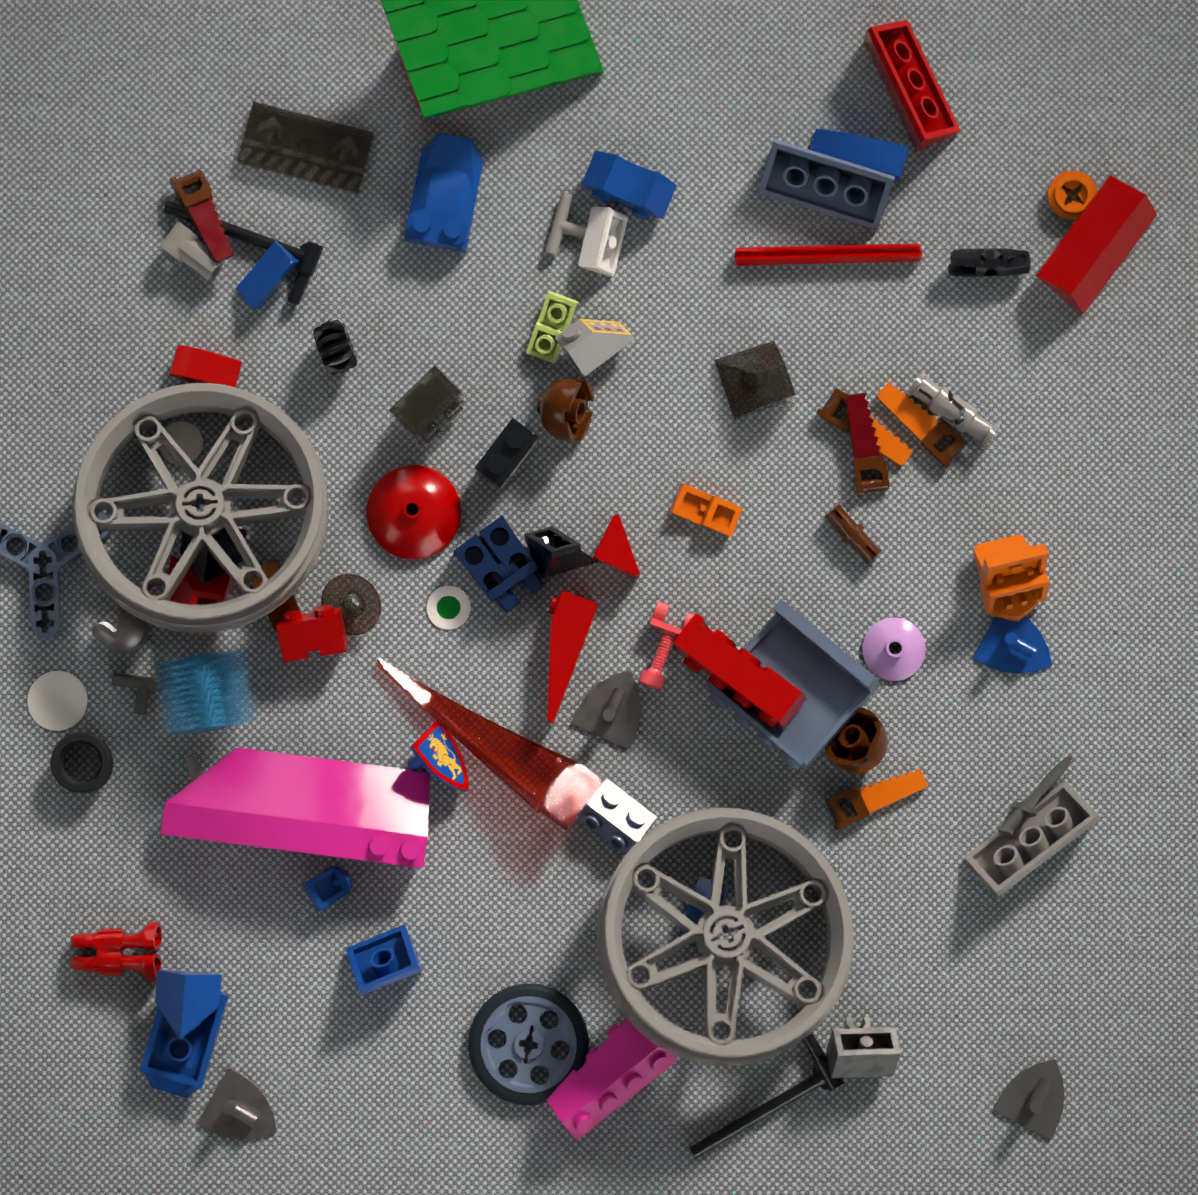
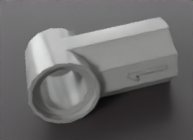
(185, 247)

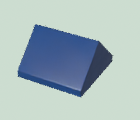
(383, 959)

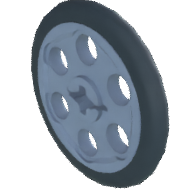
(495, 1015)

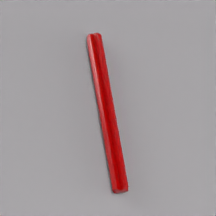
(828, 254)

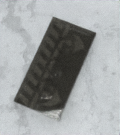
(305, 147)

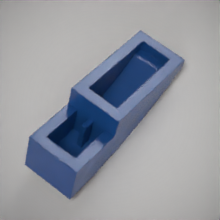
(862, 150)

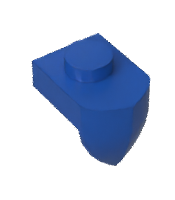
(328, 887)

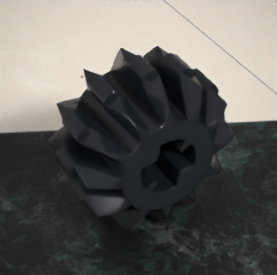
(335, 347)

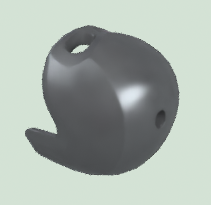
(127, 638)

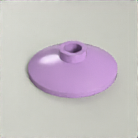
(884, 663)

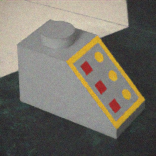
(592, 342)

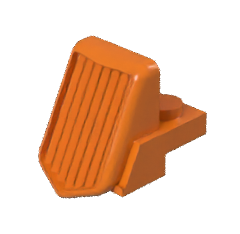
(1011, 576)

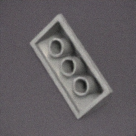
(1059, 820)

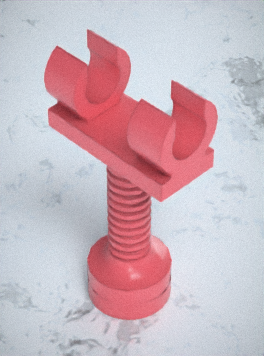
(653, 676)

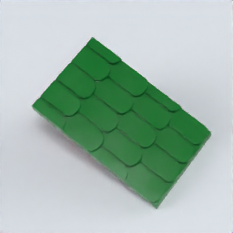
(488, 49)

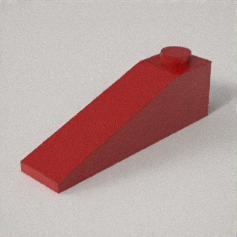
(569, 630)

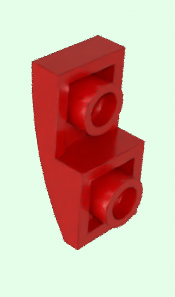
(204, 366)

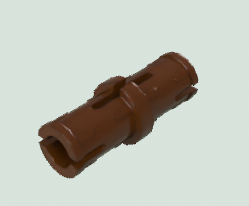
(853, 533)

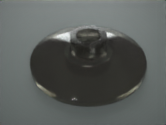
(357, 618)

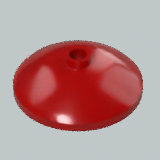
(419, 534)

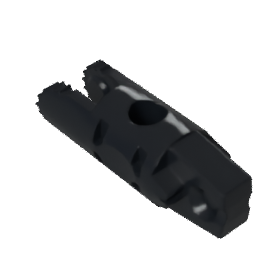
(989, 262)

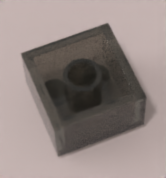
(427, 406)

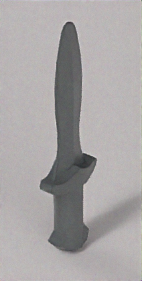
(1026, 808)

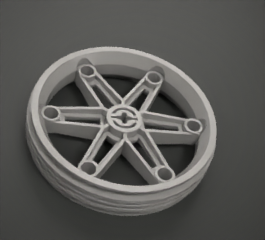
(185, 501)
(820, 878)

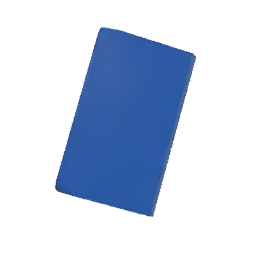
(266, 275)

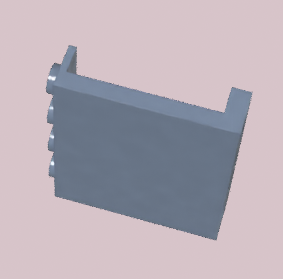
(819, 668)

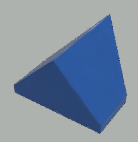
(187, 998)

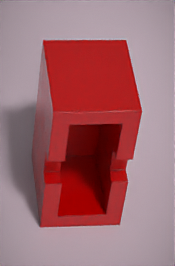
(311, 632)

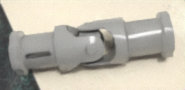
(948, 406)

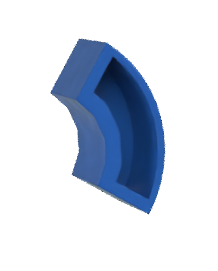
(628, 185)

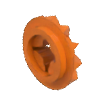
(1069, 181)

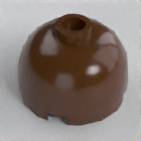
(565, 409)
(859, 744)

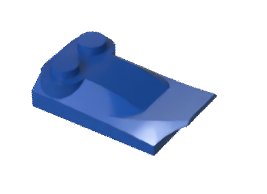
(445, 193)
(181, 1064)

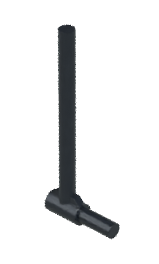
(307, 254)
(820, 1078)

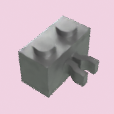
(862, 1050)

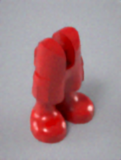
(110, 951)

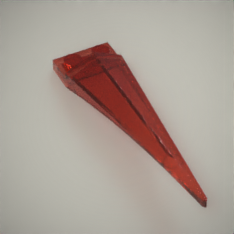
(535, 773)

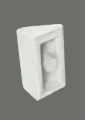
(603, 240)

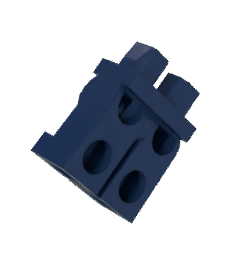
(506, 571)

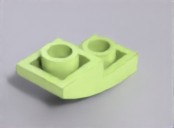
(553, 319)

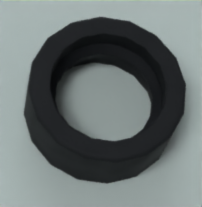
(67, 743)

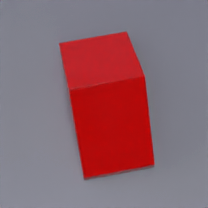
(615, 549)

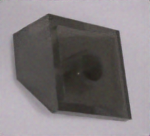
(755, 380)

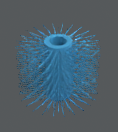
(205, 692)

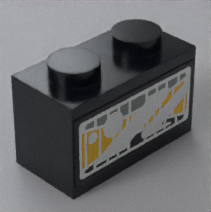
(506, 454)

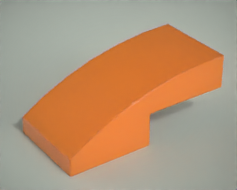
(706, 510)

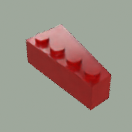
(738, 672)

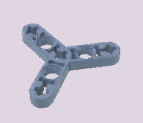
(32, 551)

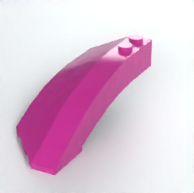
(306, 807)

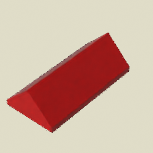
(911, 83)
(1097, 243)

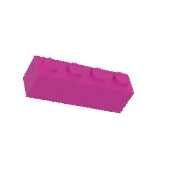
(608, 1078)

